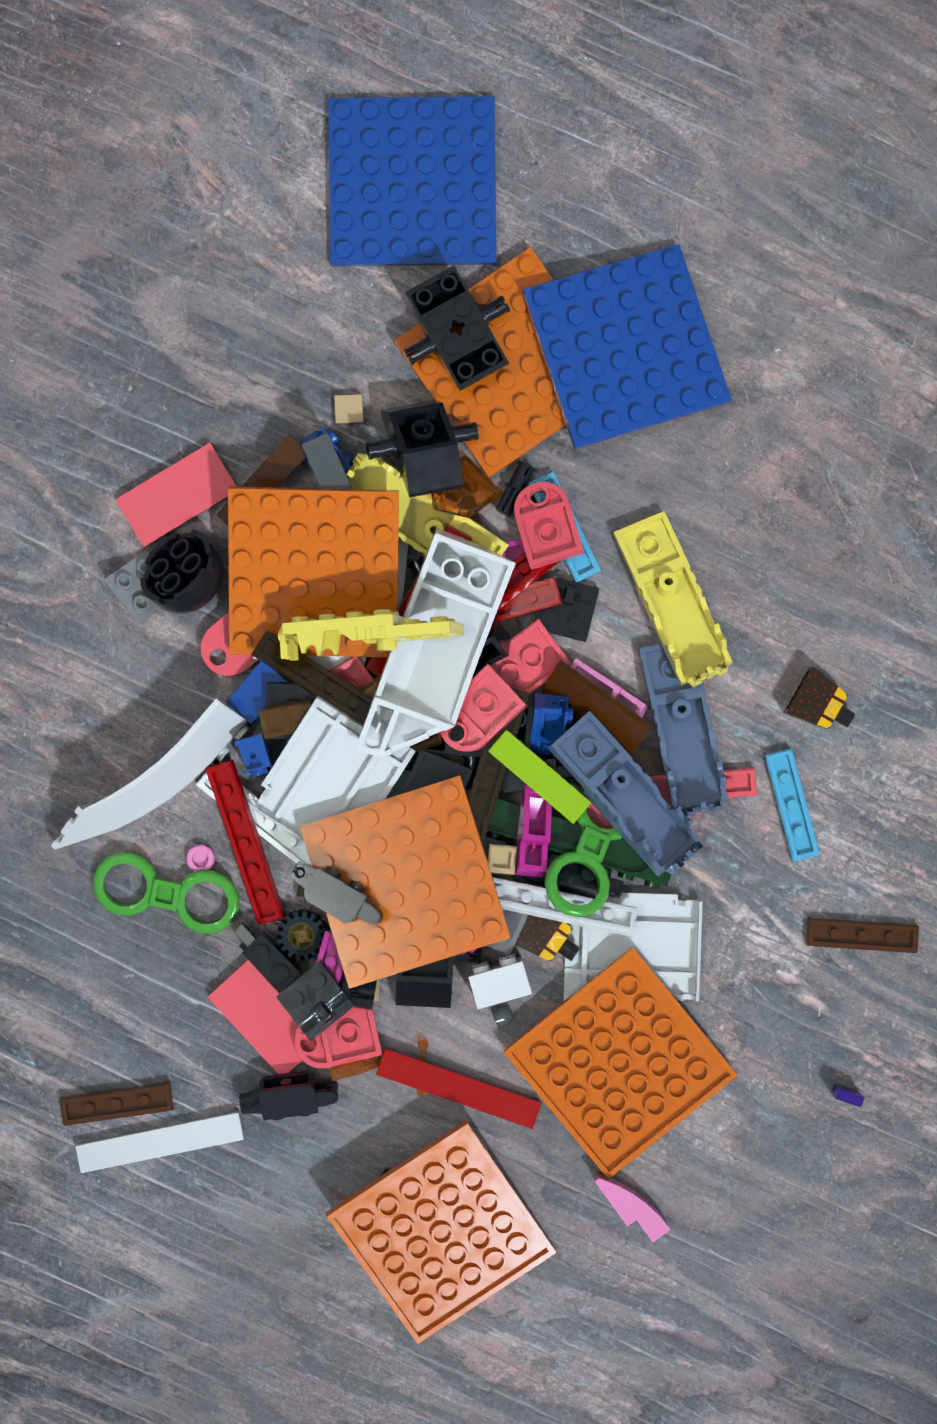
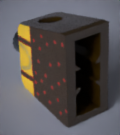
(819, 701)
(546, 938)

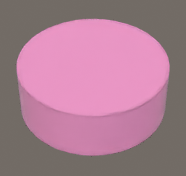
(200, 857)

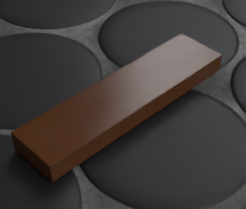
(274, 469)
(862, 935)
(117, 1103)

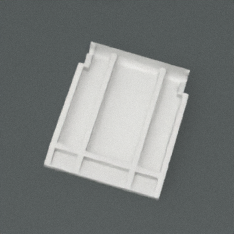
(324, 773)
(664, 936)

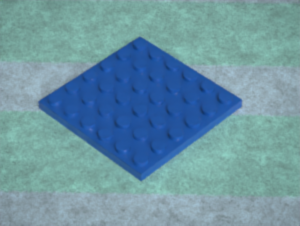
(412, 181)
(626, 346)

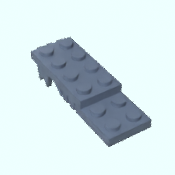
(683, 736)
(626, 796)

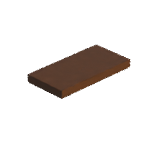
(585, 696)

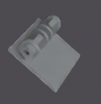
(128, 590)

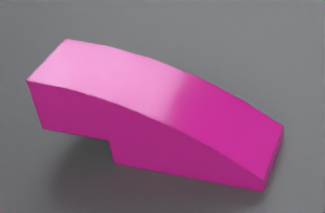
(533, 834)

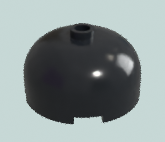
(193, 582)

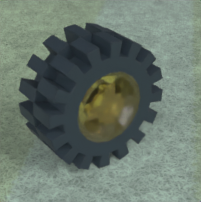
(297, 943)

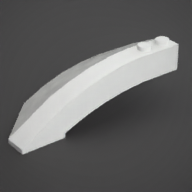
(430, 677)
(169, 776)

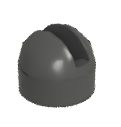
(502, 1014)

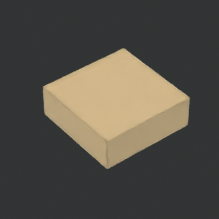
(349, 409)
(502, 858)

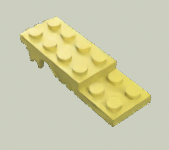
(416, 513)
(673, 600)
(382, 628)

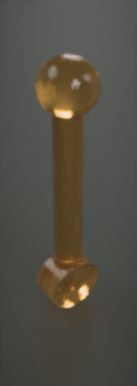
(422, 1044)

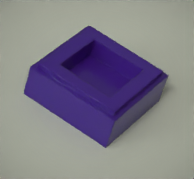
(847, 1095)

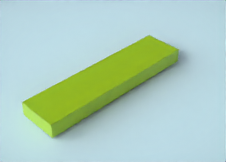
(539, 776)

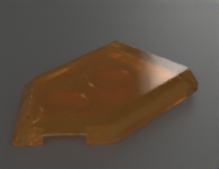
(470, 499)

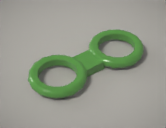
(590, 852)
(165, 893)

